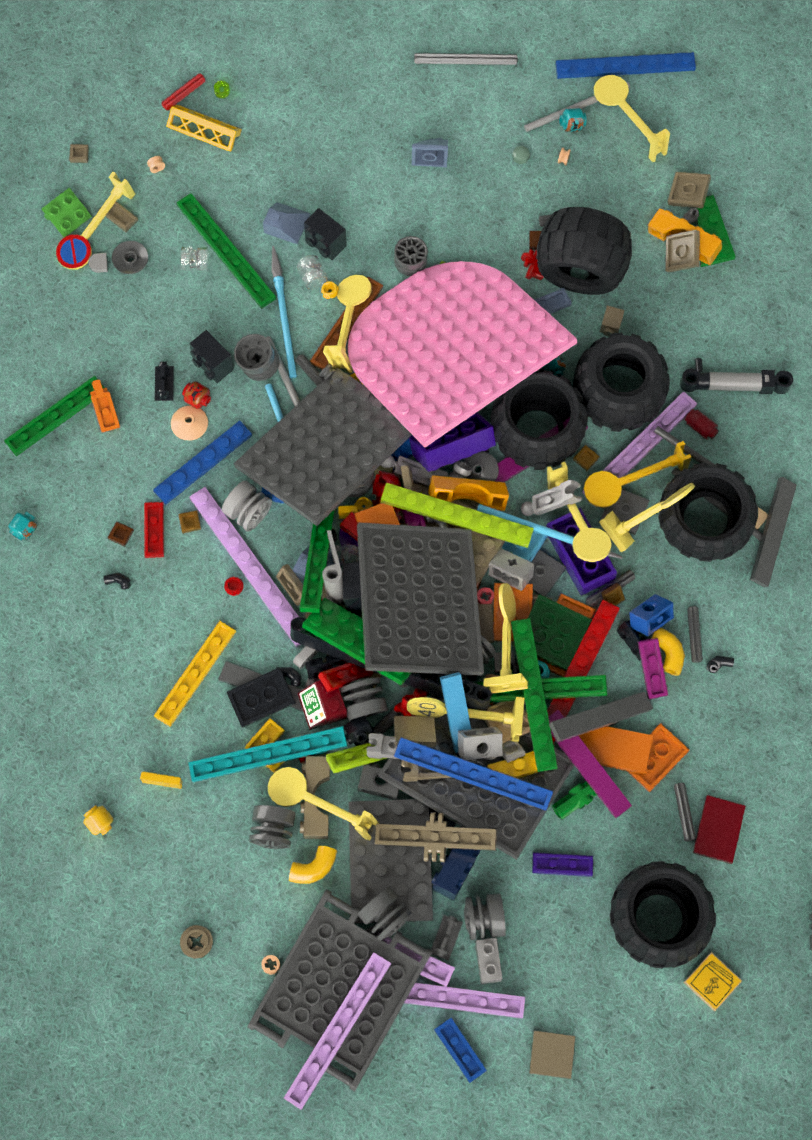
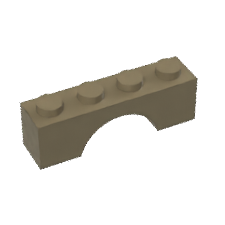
(315, 822)

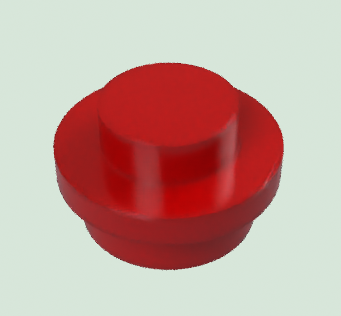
(233, 586)

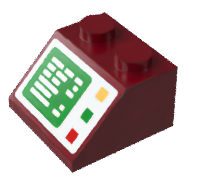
(321, 706)

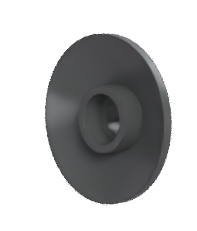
(129, 250)
(486, 462)

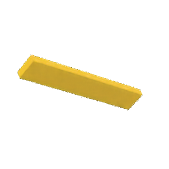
(194, 673)

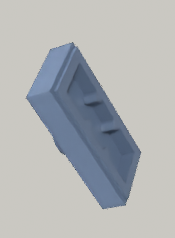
(554, 301)

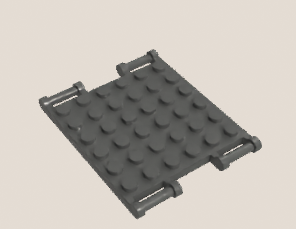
(319, 978)

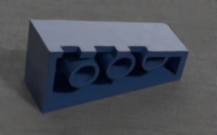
(454, 872)

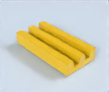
(162, 780)

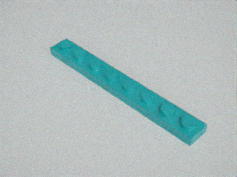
(267, 754)

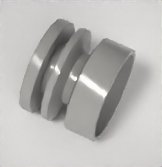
(246, 505)

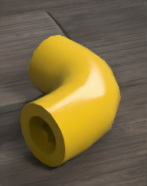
(673, 651)
(316, 869)

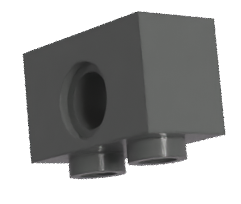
(368, 785)

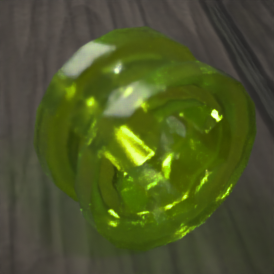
(218, 85)

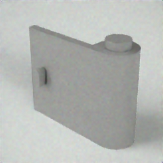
(333, 575)

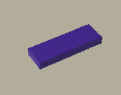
(562, 864)

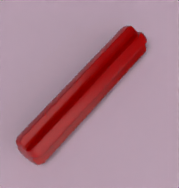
(183, 91)

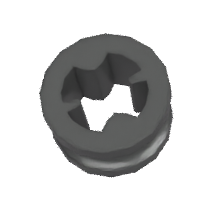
(326, 372)

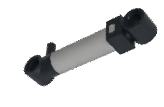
(764, 382)

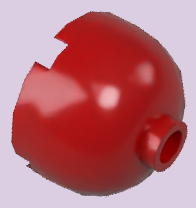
(380, 483)

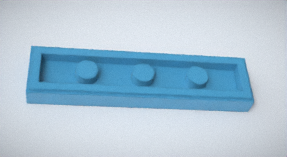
(455, 706)

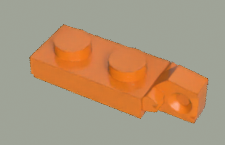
(104, 407)

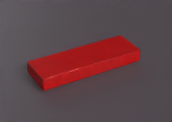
(153, 529)
(342, 676)

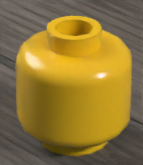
(98, 820)

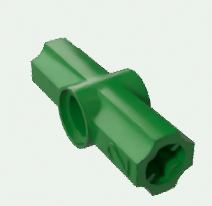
(576, 799)

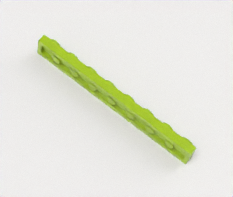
(457, 515)

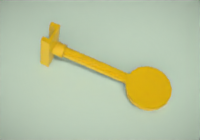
(605, 489)

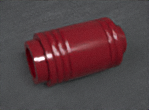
(701, 424)

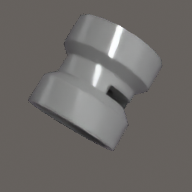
(461, 470)

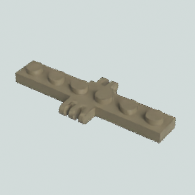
(436, 837)

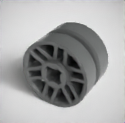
(410, 255)

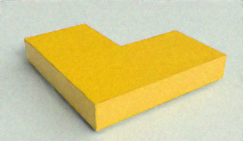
(267, 734)

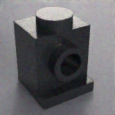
(358, 731)

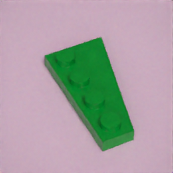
(712, 223)

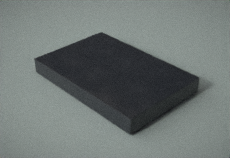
(261, 697)

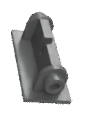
(446, 937)

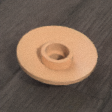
(191, 430)

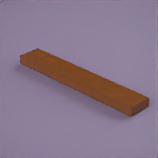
(319, 359)

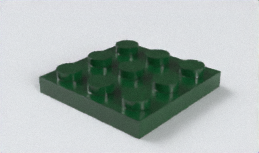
(556, 631)

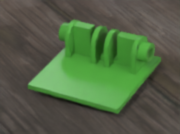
(66, 212)

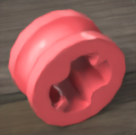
(487, 591)

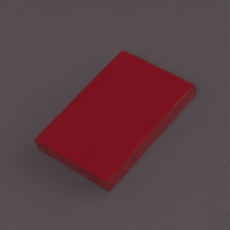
(719, 829)

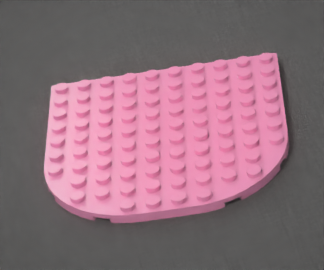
(451, 344)

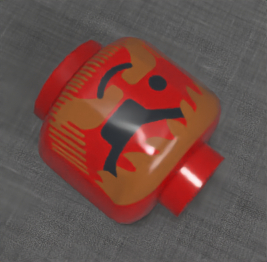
(196, 395)

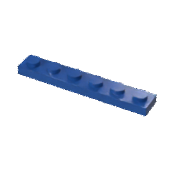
(202, 462)

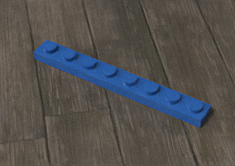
(625, 65)
(473, 773)

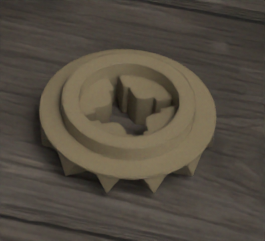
(195, 932)

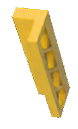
(207, 122)

